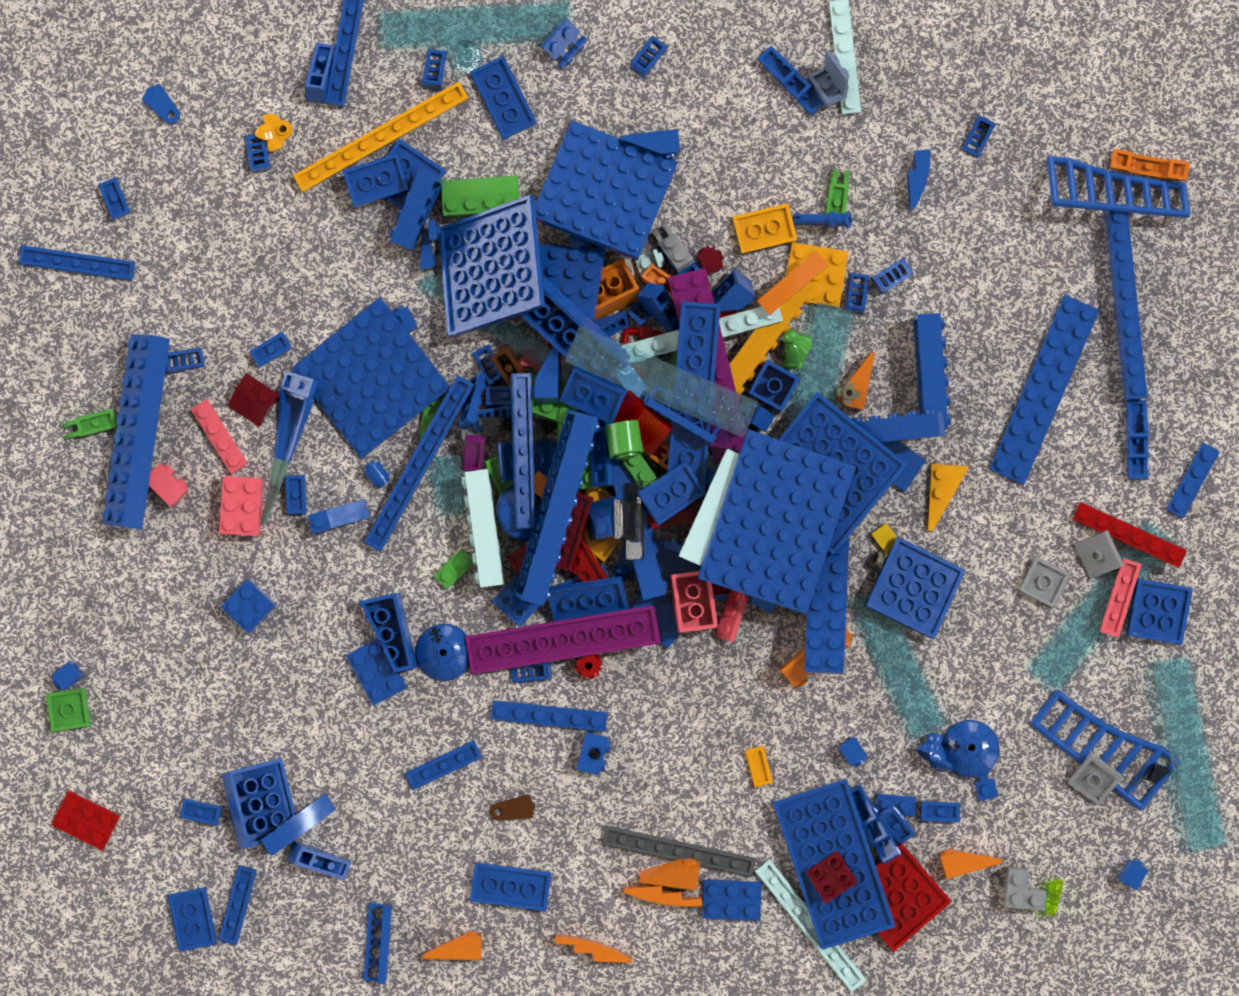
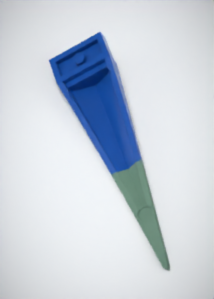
(294, 408)

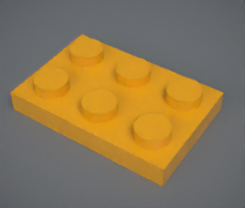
(764, 228)

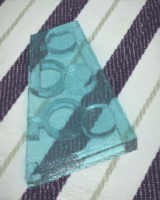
(447, 478)

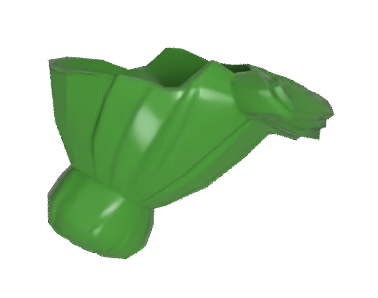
(796, 349)

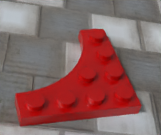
(585, 565)

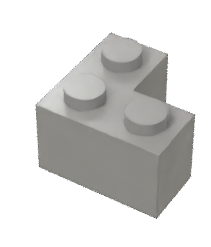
(1018, 895)

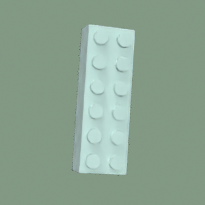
(704, 523)
(484, 527)

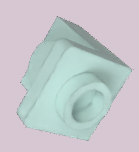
(647, 259)

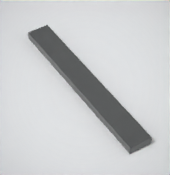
(677, 850)

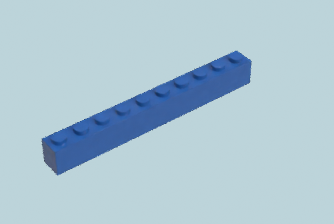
(1126, 305)
(646, 570)

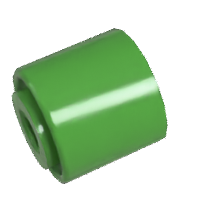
(624, 440)

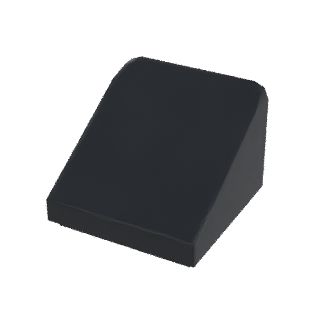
(1156, 772)

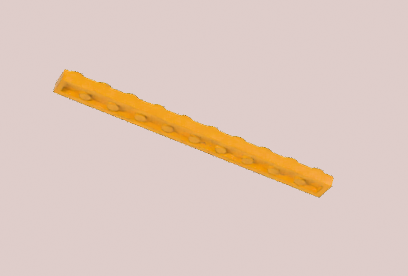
(381, 137)

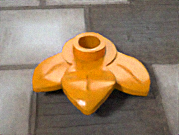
(271, 132)

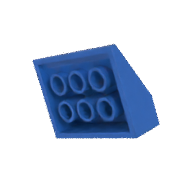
(258, 800)

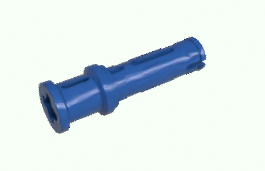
(831, 219)

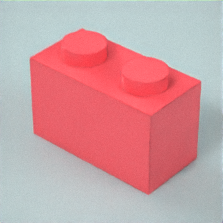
(167, 485)

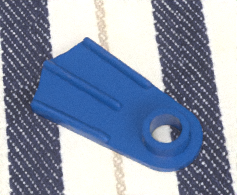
(161, 103)

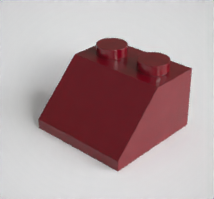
(253, 399)

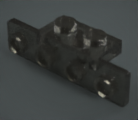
(503, 427)
(629, 521)

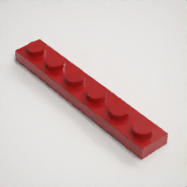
(1130, 535)

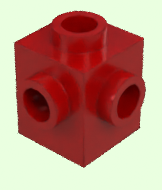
(590, 673)

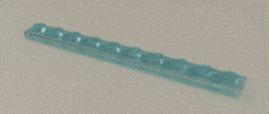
(502, 331)

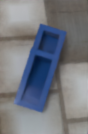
(918, 177)

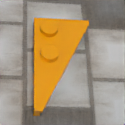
(943, 484)

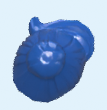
(934, 753)

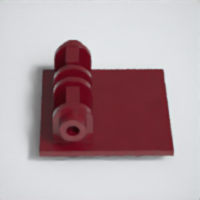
(831, 877)

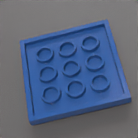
(574, 273)
(915, 588)

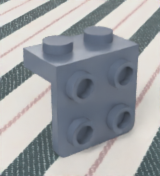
(830, 81)

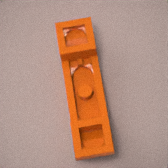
(1149, 166)

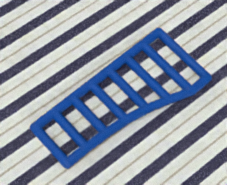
(1110, 205)
(1103, 728)

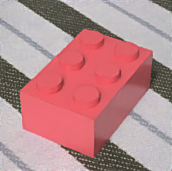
(241, 506)
(692, 602)

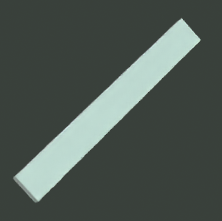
(800, 914)

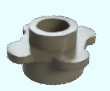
(848, 388)
(878, 559)

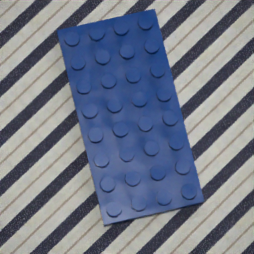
(816, 827)

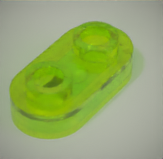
(1055, 890)

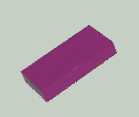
(473, 453)

